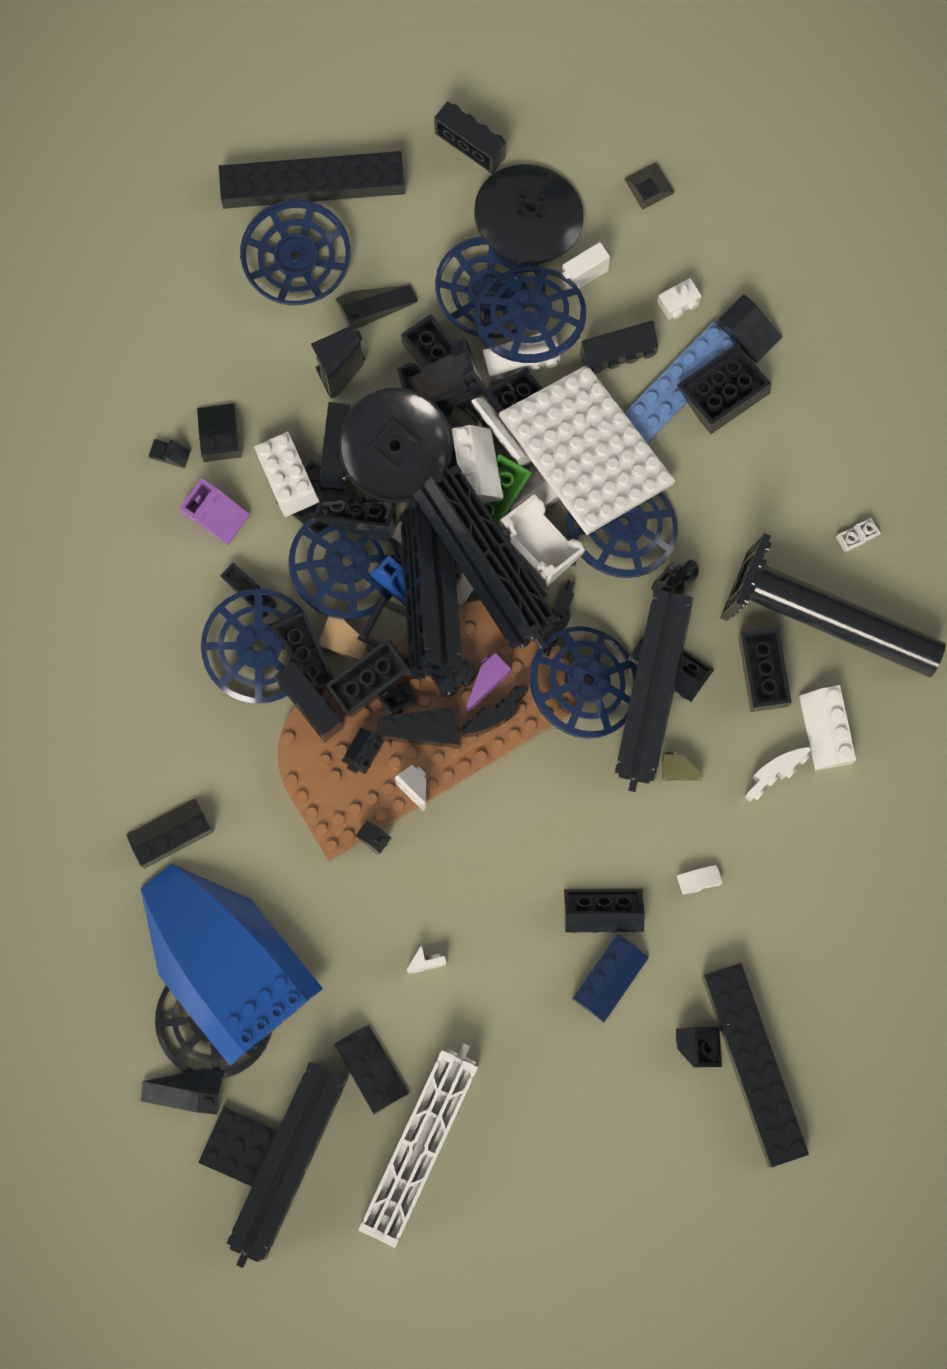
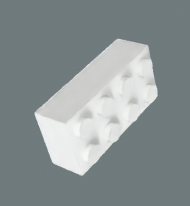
(286, 474)

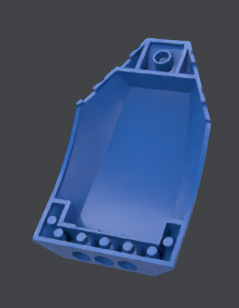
(223, 960)

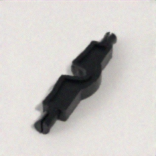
(562, 610)

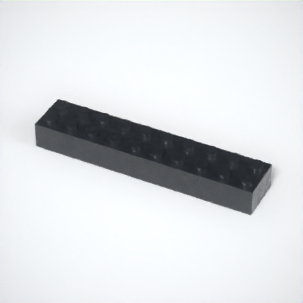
(311, 179)
(755, 1065)

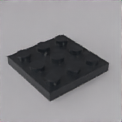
(324, 494)
(237, 1146)

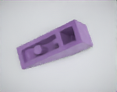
(489, 677)

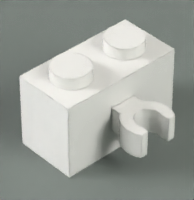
(679, 299)

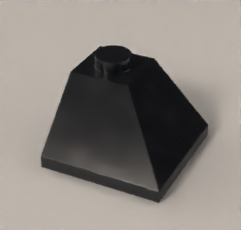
(649, 186)
(700, 1046)

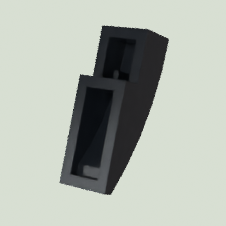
(240, 581)

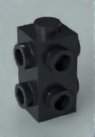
(362, 751)

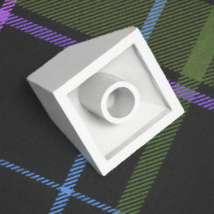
(413, 784)

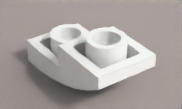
(858, 535)
(699, 879)

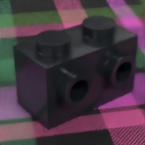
(462, 677)

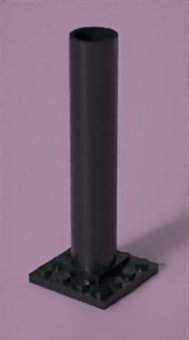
(830, 613)

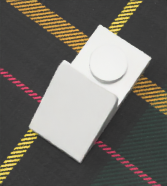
(419, 964)

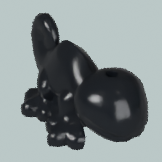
(675, 578)

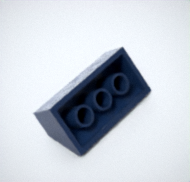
(610, 978)

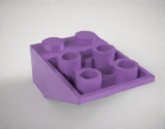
(214, 511)

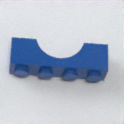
(391, 577)

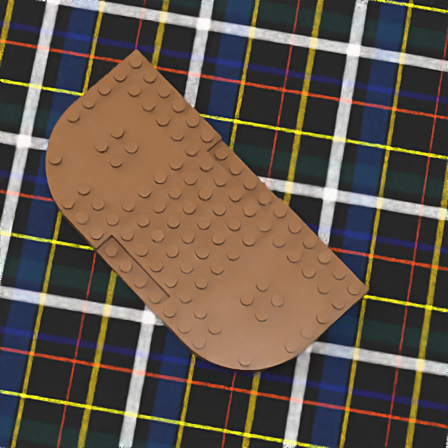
(340, 802)

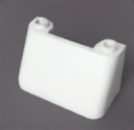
(538, 542)

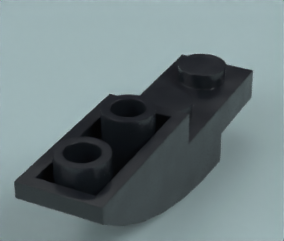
(489, 719)

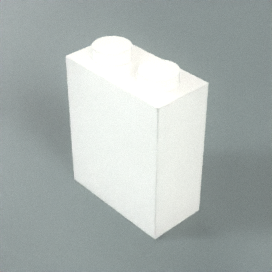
(586, 266)

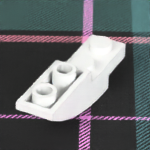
(780, 766)

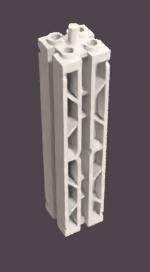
(419, 1146)

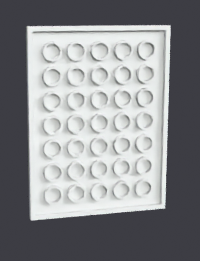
(586, 449)

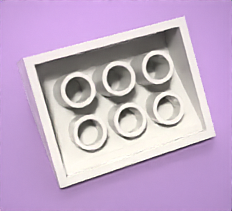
(501, 432)

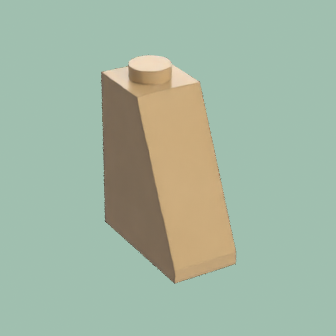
(342, 640)

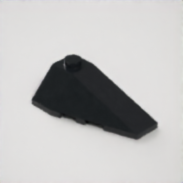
(190, 1091)

